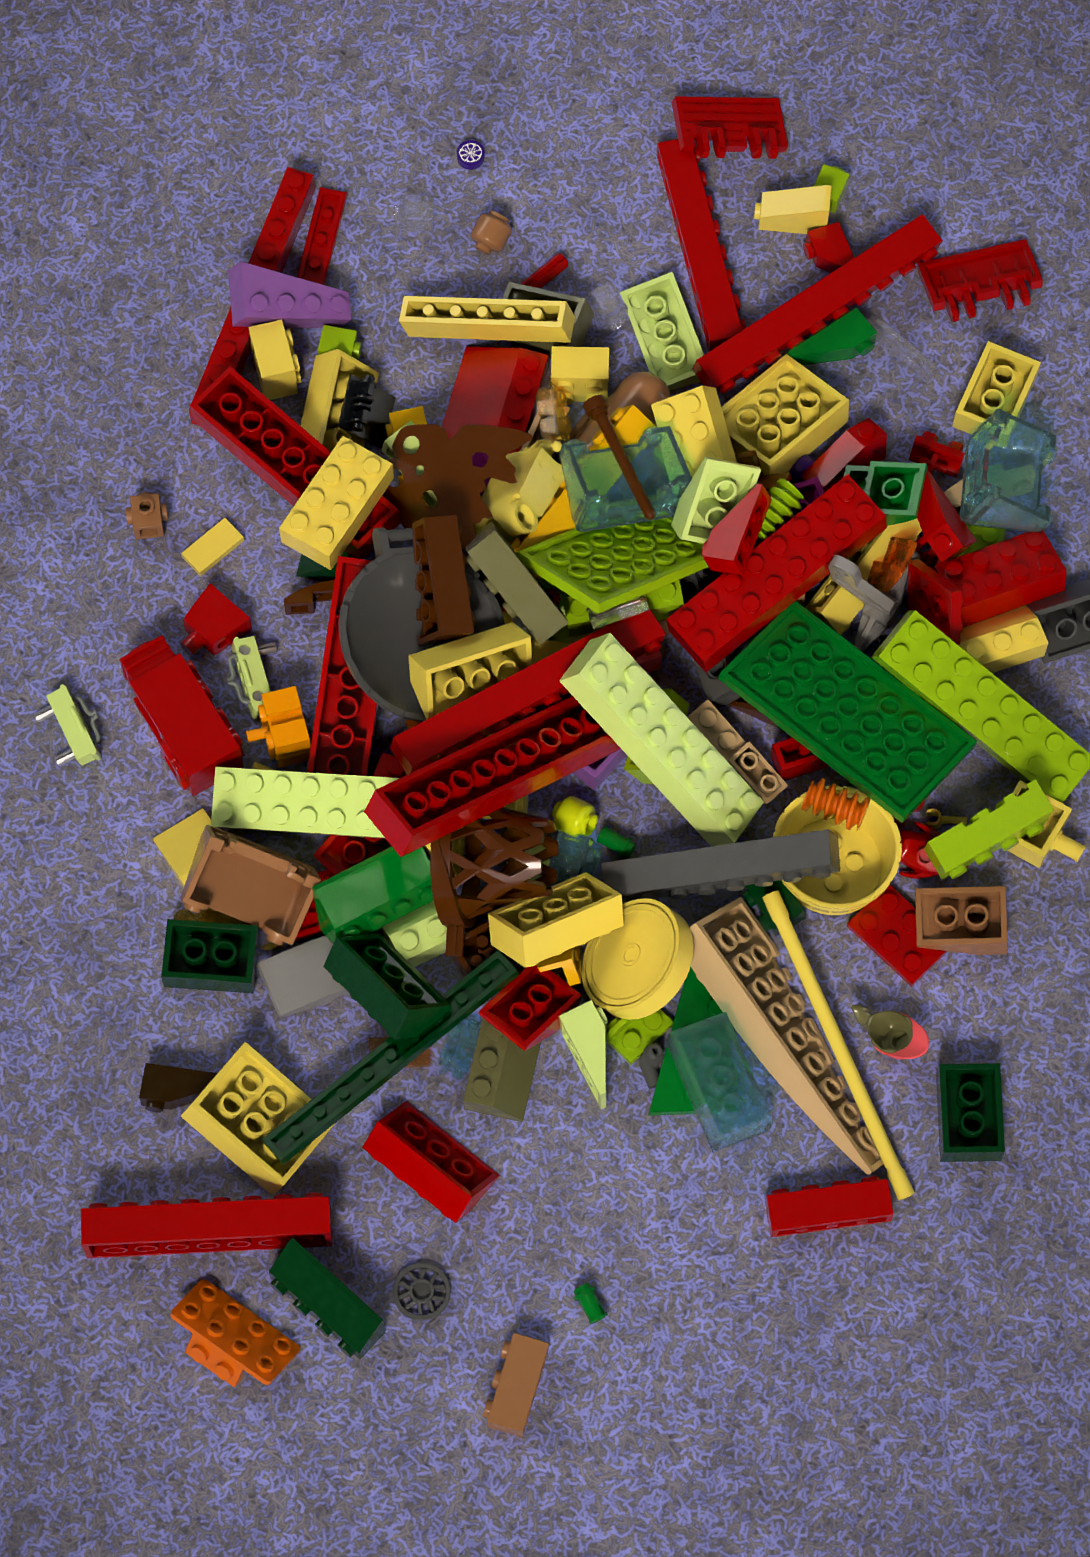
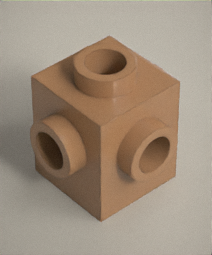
(146, 515)

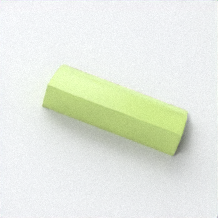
(664, 330)

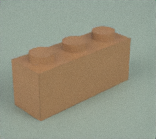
(516, 1384)

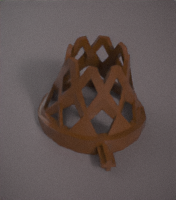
(503, 887)

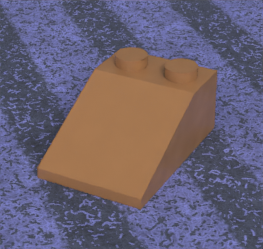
(962, 919)

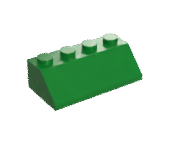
(373, 893)

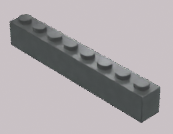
(725, 866)

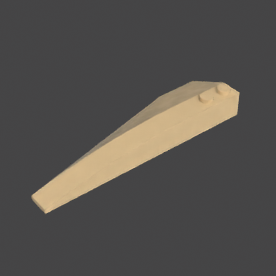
(741, 974)

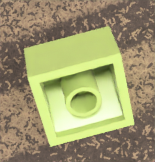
(417, 935)

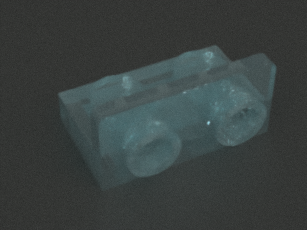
(576, 856)

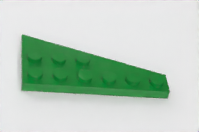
(693, 1006)

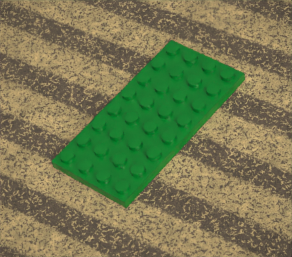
(848, 711)

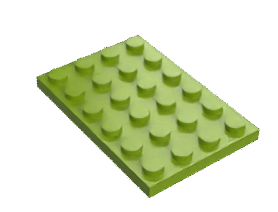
(614, 562)

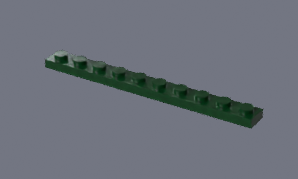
(386, 1061)

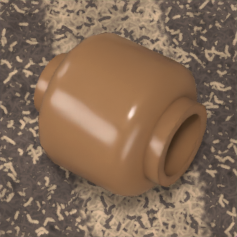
(491, 232)

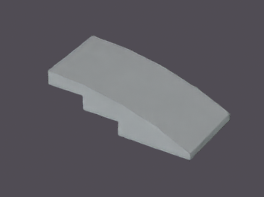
(298, 978)

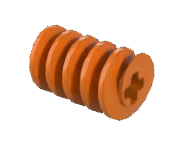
(836, 804)

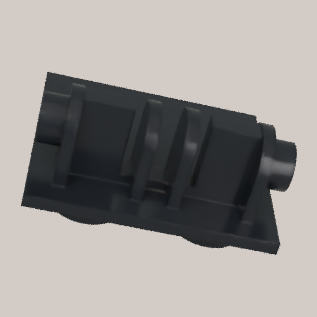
(366, 410)

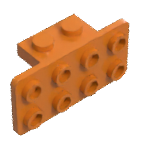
(231, 1337)

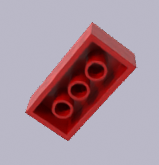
(1005, 576)

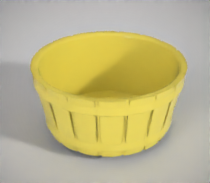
(866, 857)

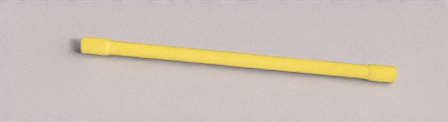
(895, 1172)

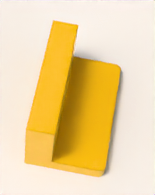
(570, 962)

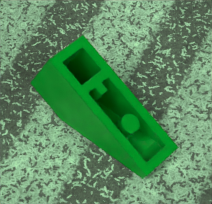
(837, 341)

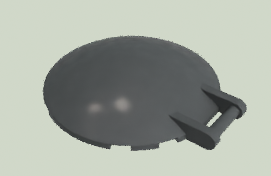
(381, 623)

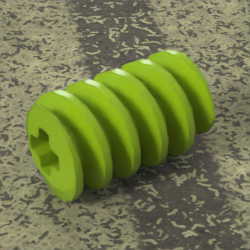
(782, 501)

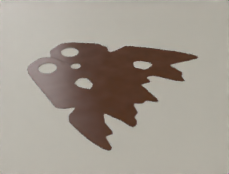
(451, 472)

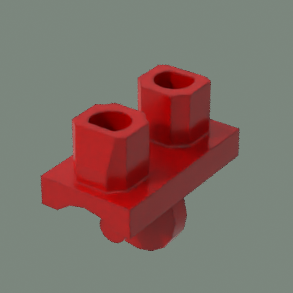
(936, 455)

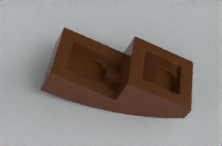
(303, 599)

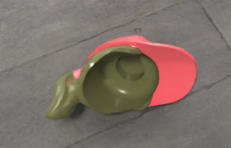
(893, 1033)

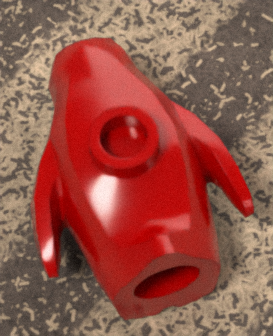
(914, 854)

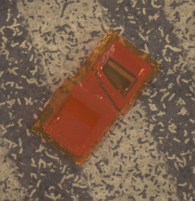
(897, 558)

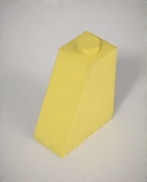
(794, 209)

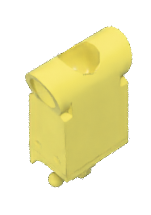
(520, 504)

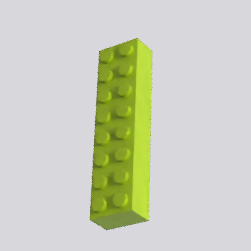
(982, 706)

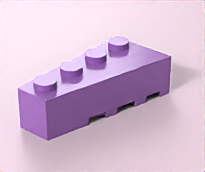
(269, 296)

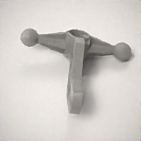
(879, 608)

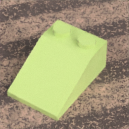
(711, 496)
(585, 1036)

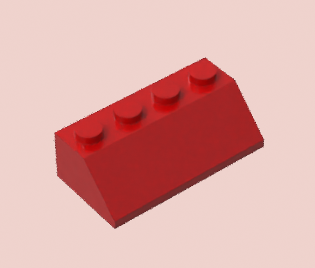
(430, 1161)

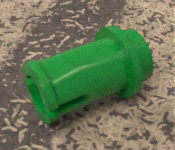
(616, 842)
(590, 1303)

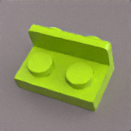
(634, 1035)

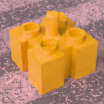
(282, 727)

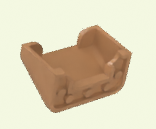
(250, 884)

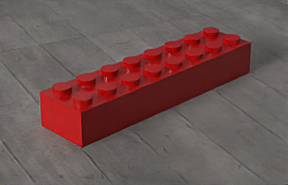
(274, 447)
(776, 573)
(343, 710)
(205, 1226)

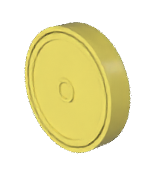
(640, 963)

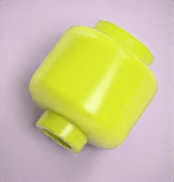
(575, 816)

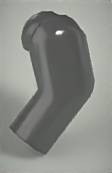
(650, 1062)

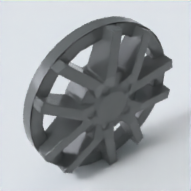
(421, 1291)

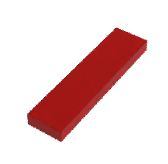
(322, 235)

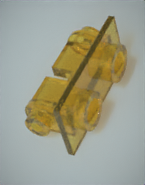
(552, 403)

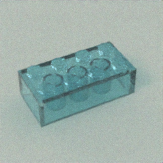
(719, 1082)

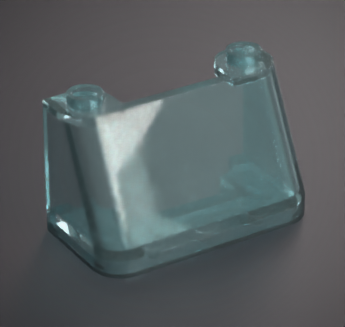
(1005, 474)
(600, 492)

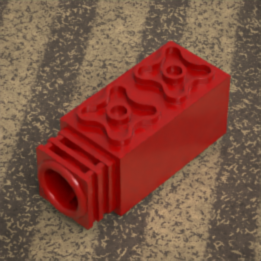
(181, 715)

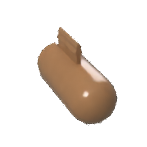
(636, 389)

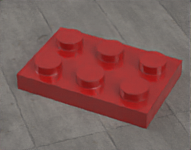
(935, 599)
(890, 932)

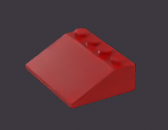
(496, 389)

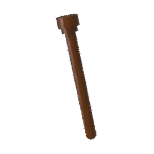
(597, 409)

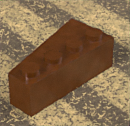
(441, 581)

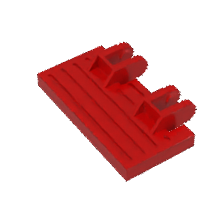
(729, 125)
(983, 272)

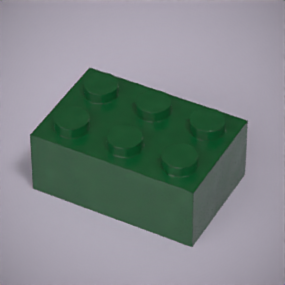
(210, 956)
(970, 1112)

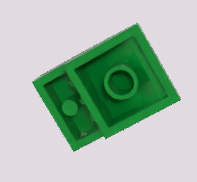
(892, 487)

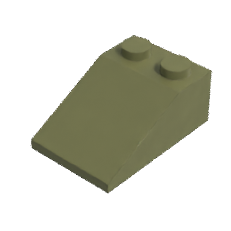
(578, 305)

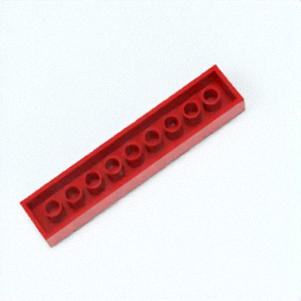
(487, 775)

